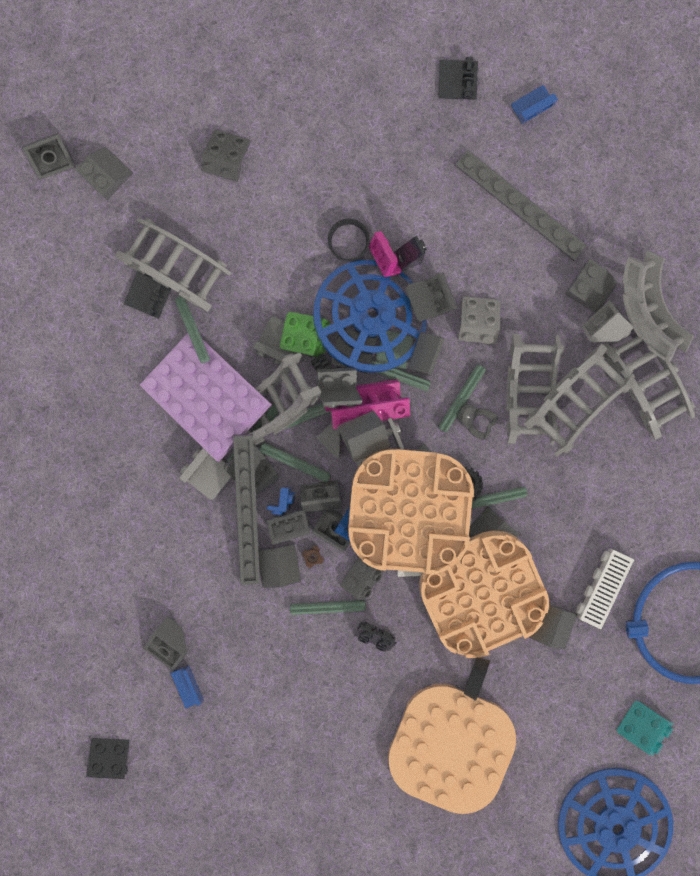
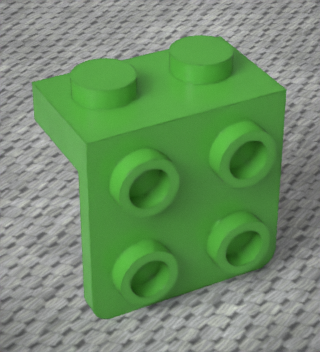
(300, 335)

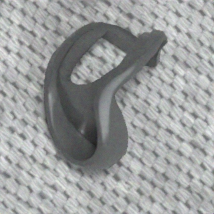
(467, 415)

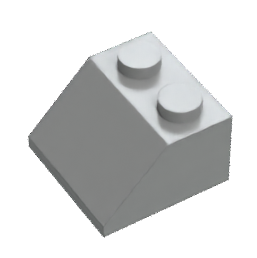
(607, 325)

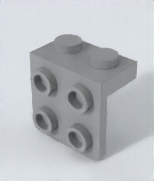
(479, 320)
(205, 474)

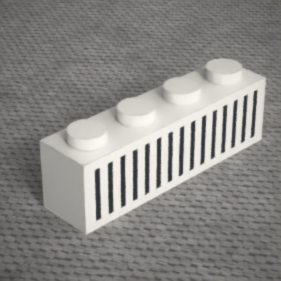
(605, 588)

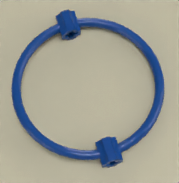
(639, 628)

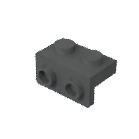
(361, 579)

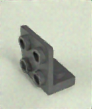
(338, 387)
(288, 527)

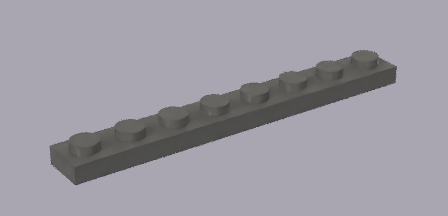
(520, 205)
(246, 509)

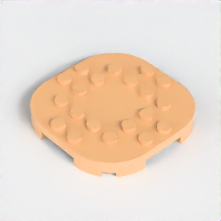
(410, 511)
(486, 596)
(451, 749)

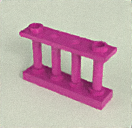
(380, 396)

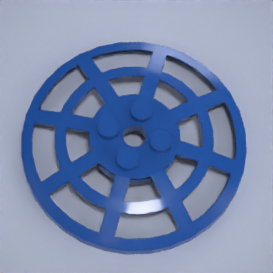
(362, 321)
(609, 817)

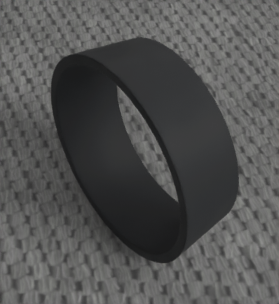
(348, 221)
(476, 678)

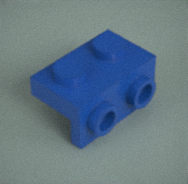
(287, 497)

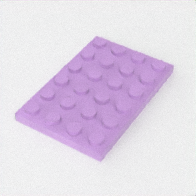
(205, 398)

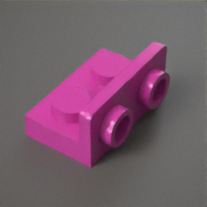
(384, 255)

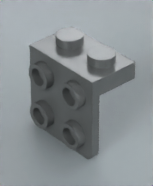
(224, 155)
(431, 297)
(270, 341)
(264, 471)

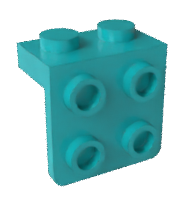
(645, 728)

